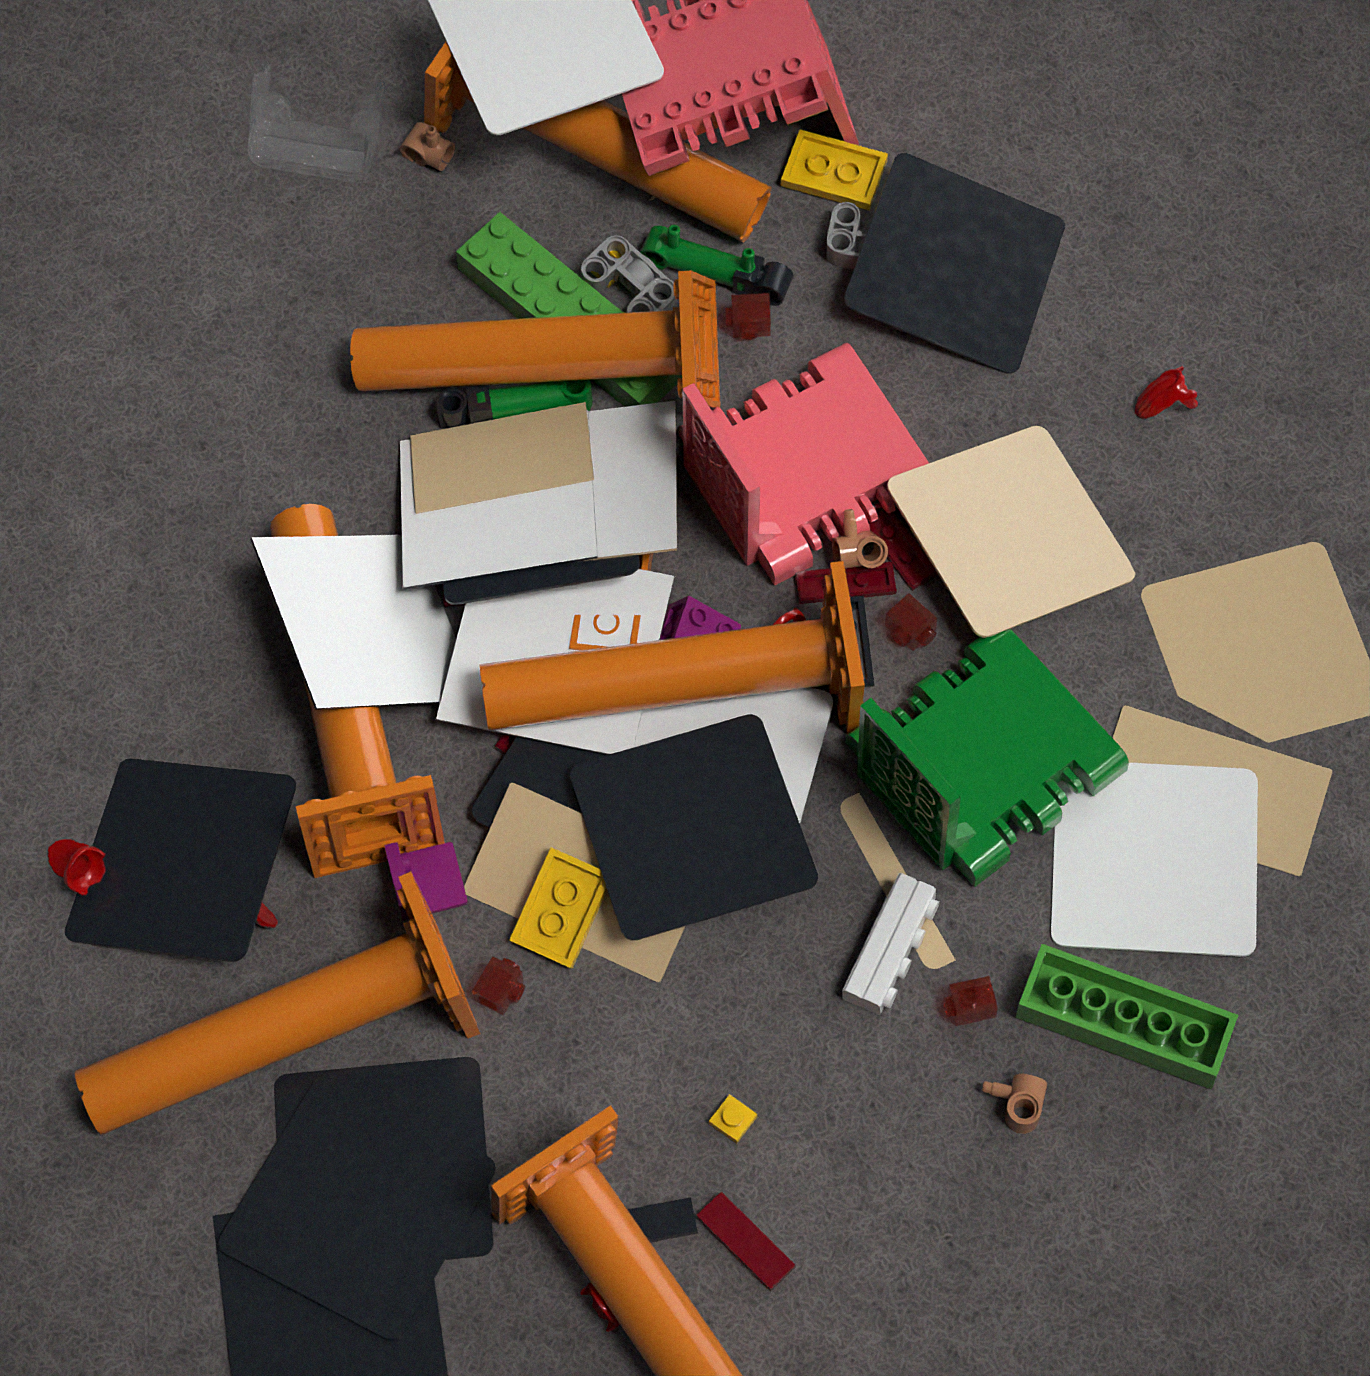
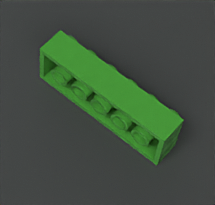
(1126, 1016)

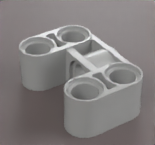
(844, 235)
(633, 271)

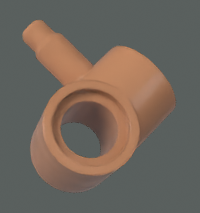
(427, 147)
(850, 546)
(1025, 1092)

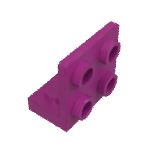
(692, 618)
(435, 873)

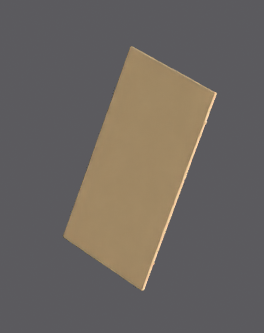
(501, 457)

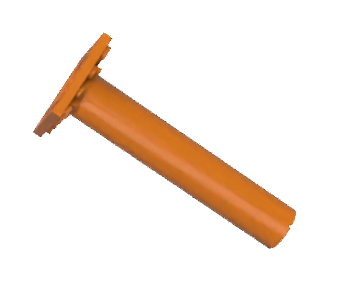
(605, 138)
(550, 348)
(686, 670)
(365, 799)
(280, 1022)
(613, 1249)

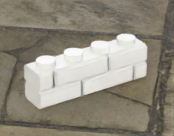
(890, 943)

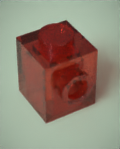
(749, 316)
(911, 623)
(499, 985)
(971, 1001)

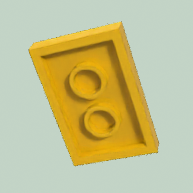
(834, 169)
(560, 908)

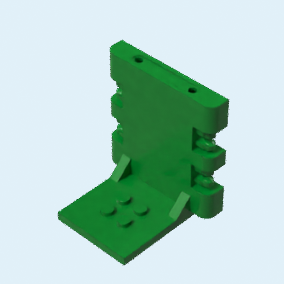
(983, 755)

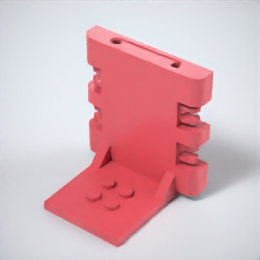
(726, 66)
(797, 460)

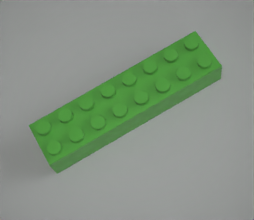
(539, 285)

